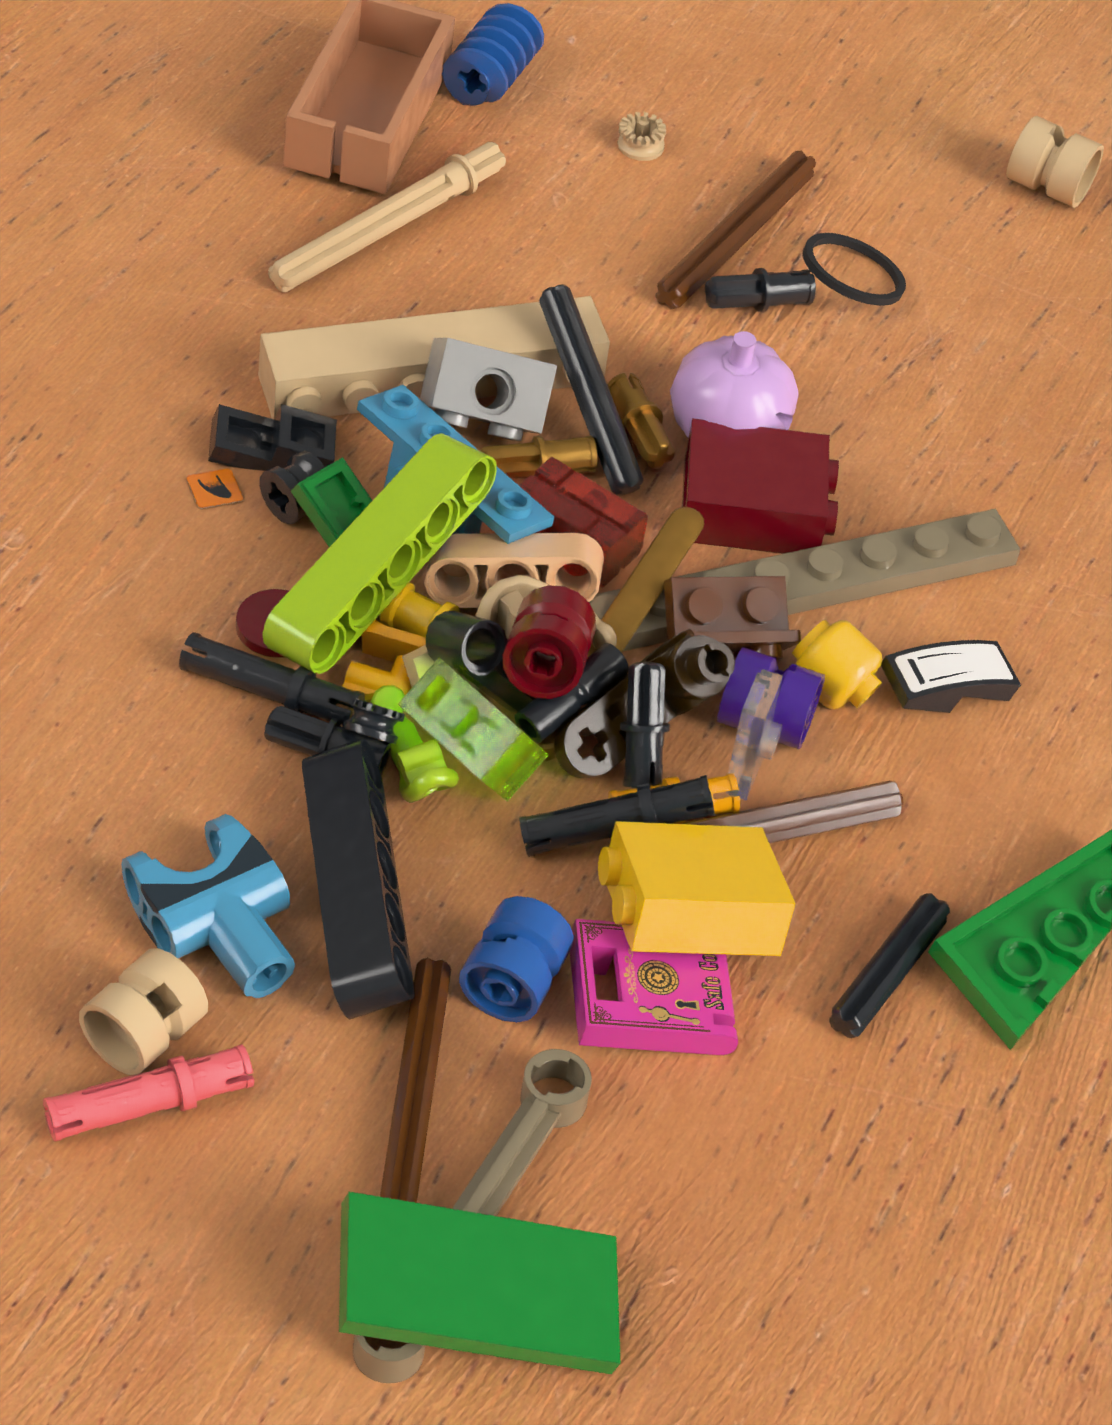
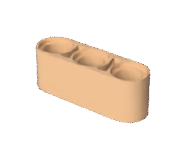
(486, 553)

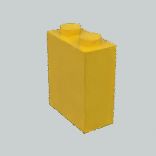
(696, 889)

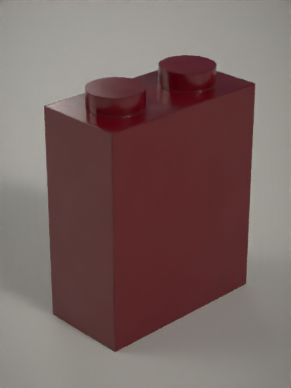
(760, 487)

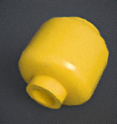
(846, 661)

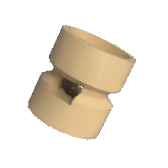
(1054, 161)
(139, 1015)

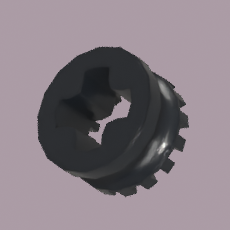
(373, 720)

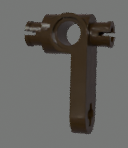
(693, 672)

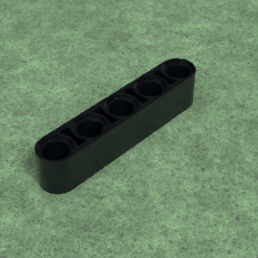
(357, 879)

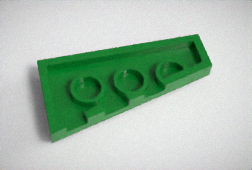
(1031, 940)

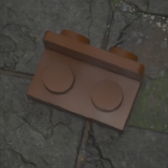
(732, 611)

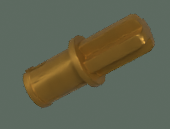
(641, 420)
(526, 458)

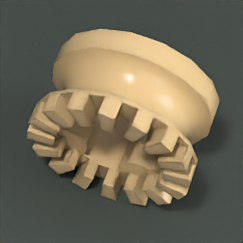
(643, 128)

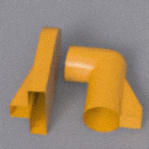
(389, 645)

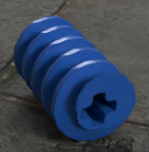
(493, 54)

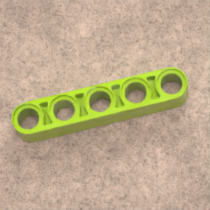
(379, 553)

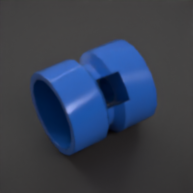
(516, 959)

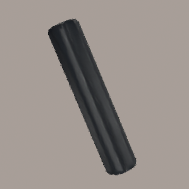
(889, 965)

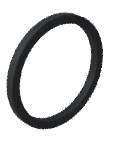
(843, 289)

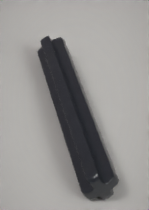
(591, 390)

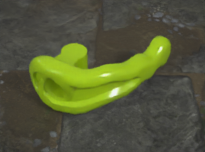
(418, 763)

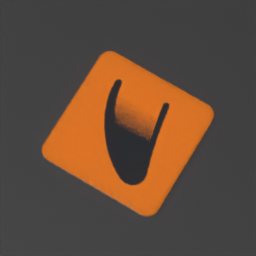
(214, 488)

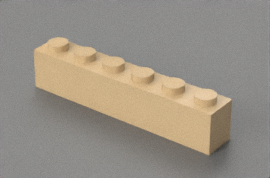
(340, 364)

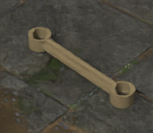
(498, 1178)

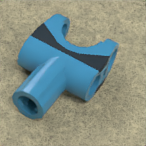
(217, 906)

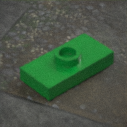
(332, 499)

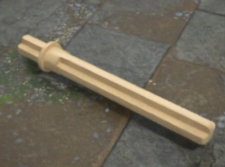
(457, 177)

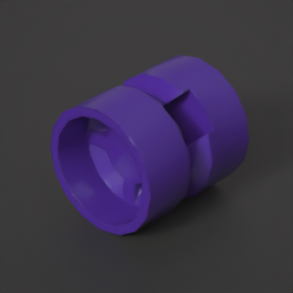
(795, 702)

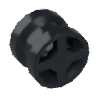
(278, 482)

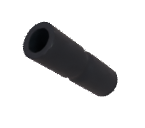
(546, 715)

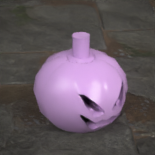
(734, 385)

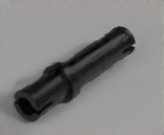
(292, 688)
(597, 819)

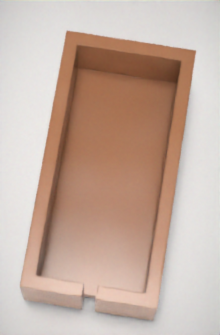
(368, 92)

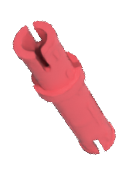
(134, 1096)

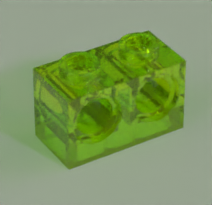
(473, 729)

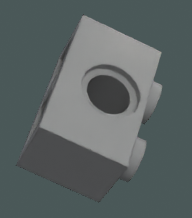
(521, 385)

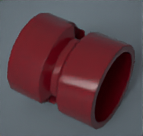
(549, 642)

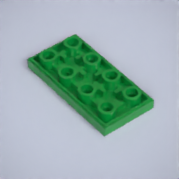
(478, 1283)

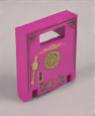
(662, 997)

